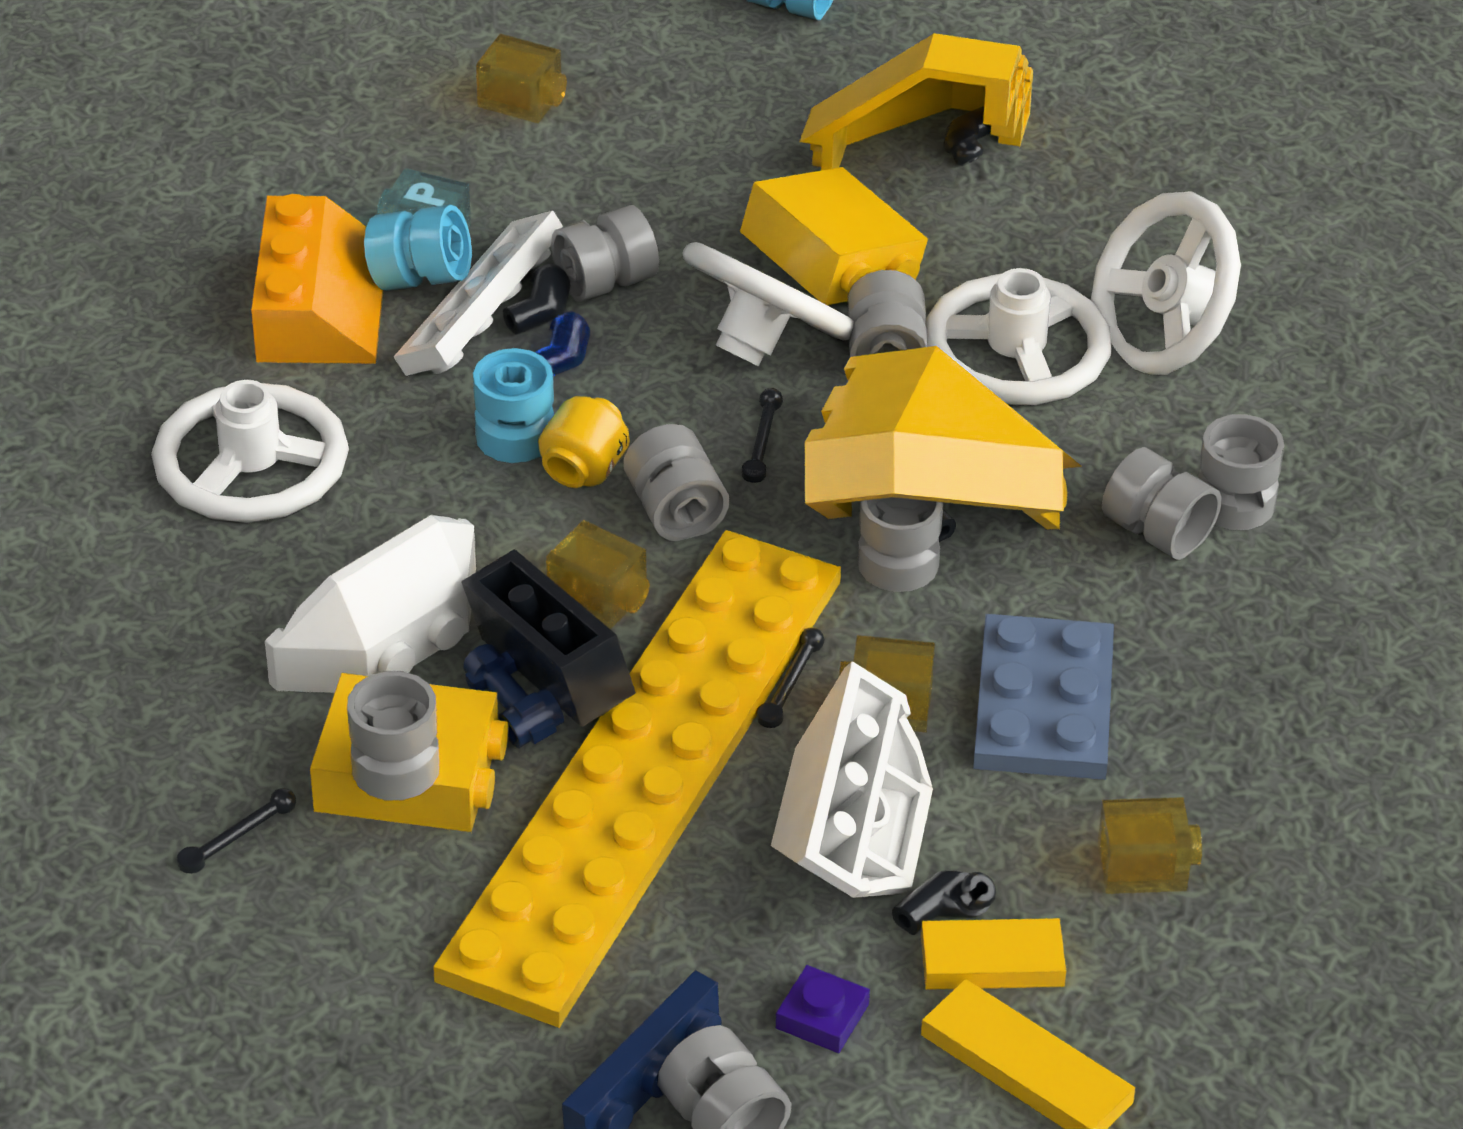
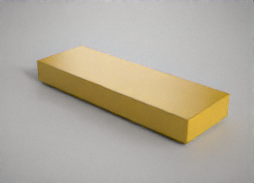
(1026, 1060)

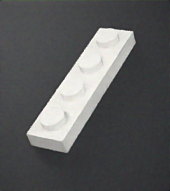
(470, 304)

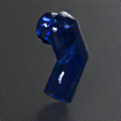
(567, 342)

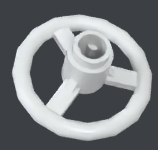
(1173, 283)
(760, 306)
(1017, 327)
(250, 443)

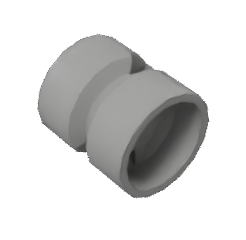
(611, 251)
(886, 313)
(1243, 462)
(676, 482)
(1161, 503)
(899, 542)
(393, 735)
(720, 1086)

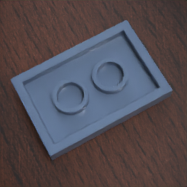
(1044, 696)

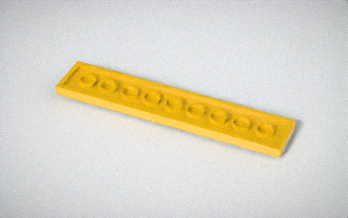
(636, 781)

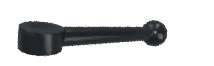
(755, 469)
(771, 713)
(193, 859)

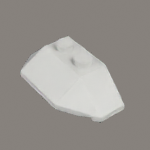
(379, 610)
(857, 790)

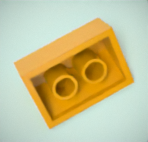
(314, 285)

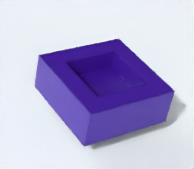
(822, 1008)

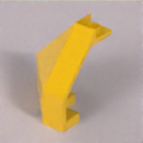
(921, 82)
(929, 433)

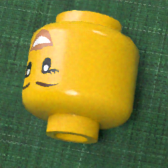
(583, 441)

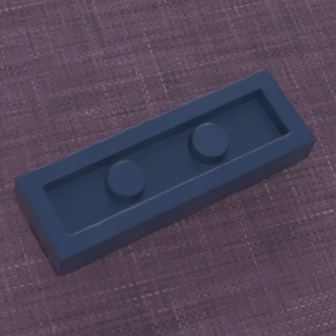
(631, 1072)

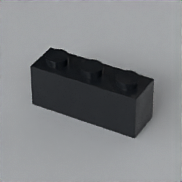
(549, 637)

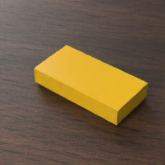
(993, 953)

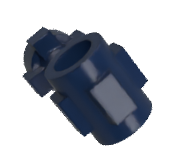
(528, 716)

